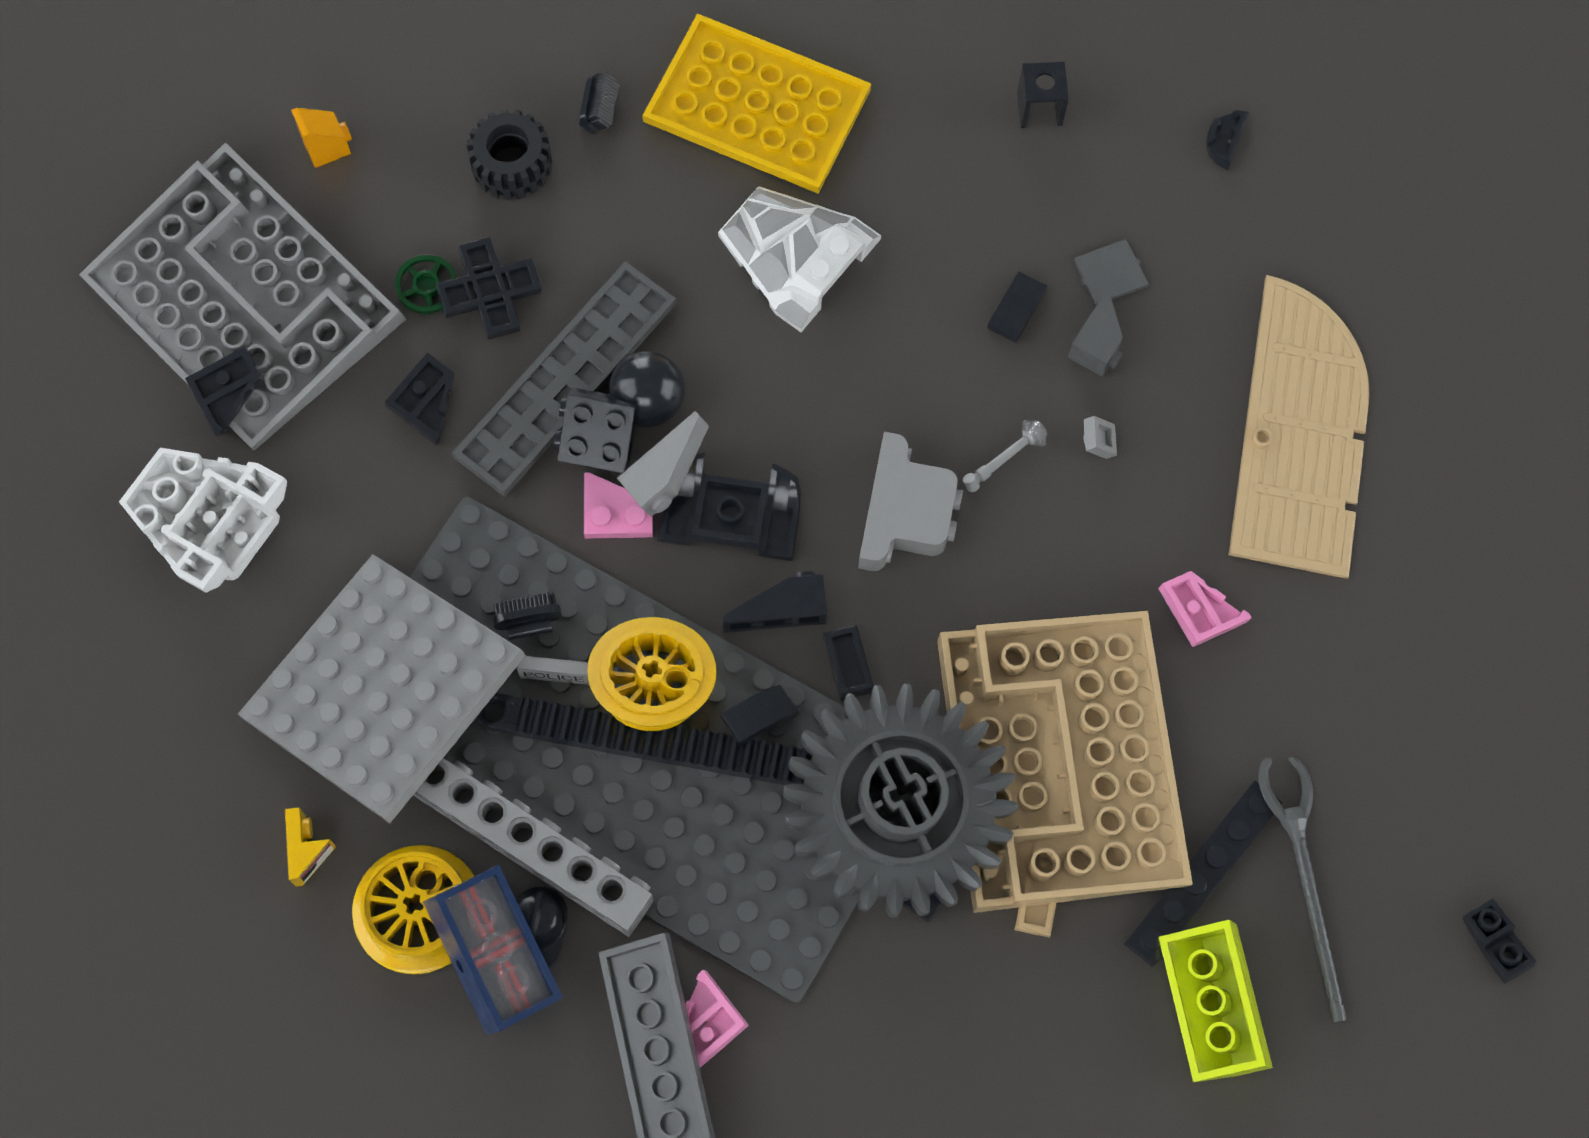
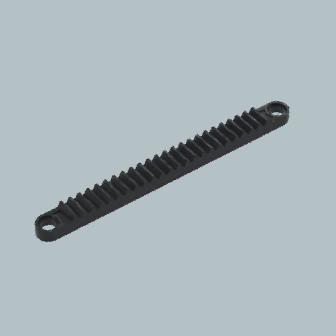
(671, 746)

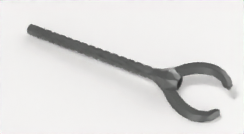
(1295, 823)

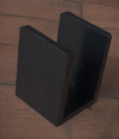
(1029, 92)

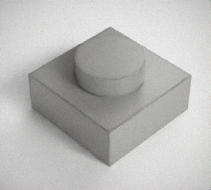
(1100, 437)

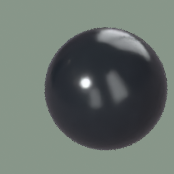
(651, 384)

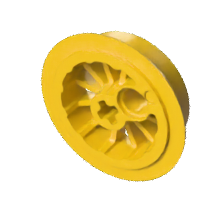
(652, 674)
(404, 958)

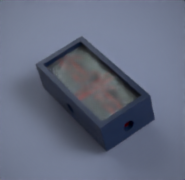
(492, 950)

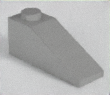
(662, 470)

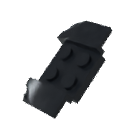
(735, 512)

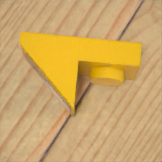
(303, 856)

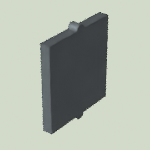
(1111, 271)

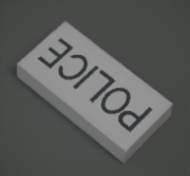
(553, 670)

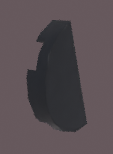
(1224, 137)

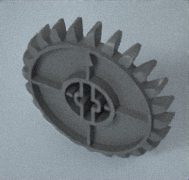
(922, 850)

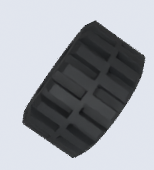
(503, 132)

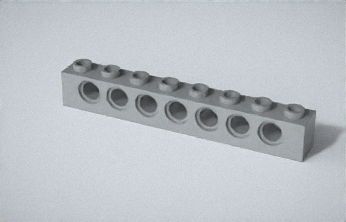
(621, 914)

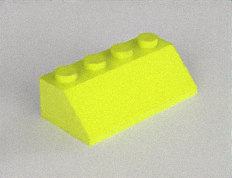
(1215, 1002)

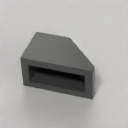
(1099, 339)

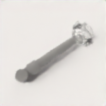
(1032, 433)

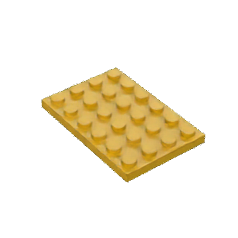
(757, 103)

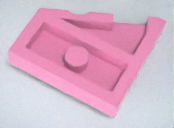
(612, 511)
(1200, 608)
(712, 1018)

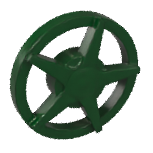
(423, 283)

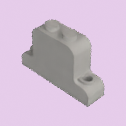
(907, 506)

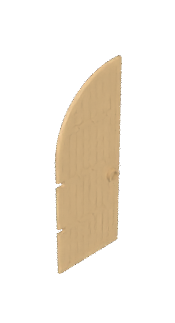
(1299, 437)

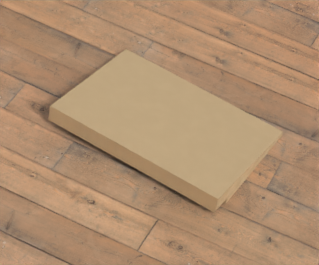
(1087, 752)

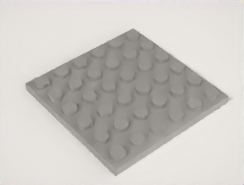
(381, 687)

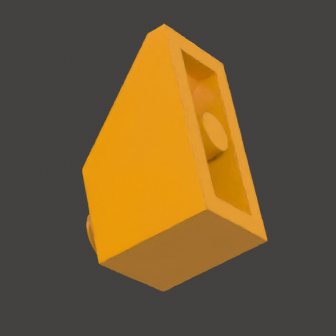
(322, 135)

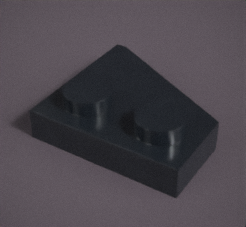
(225, 387)
(423, 397)

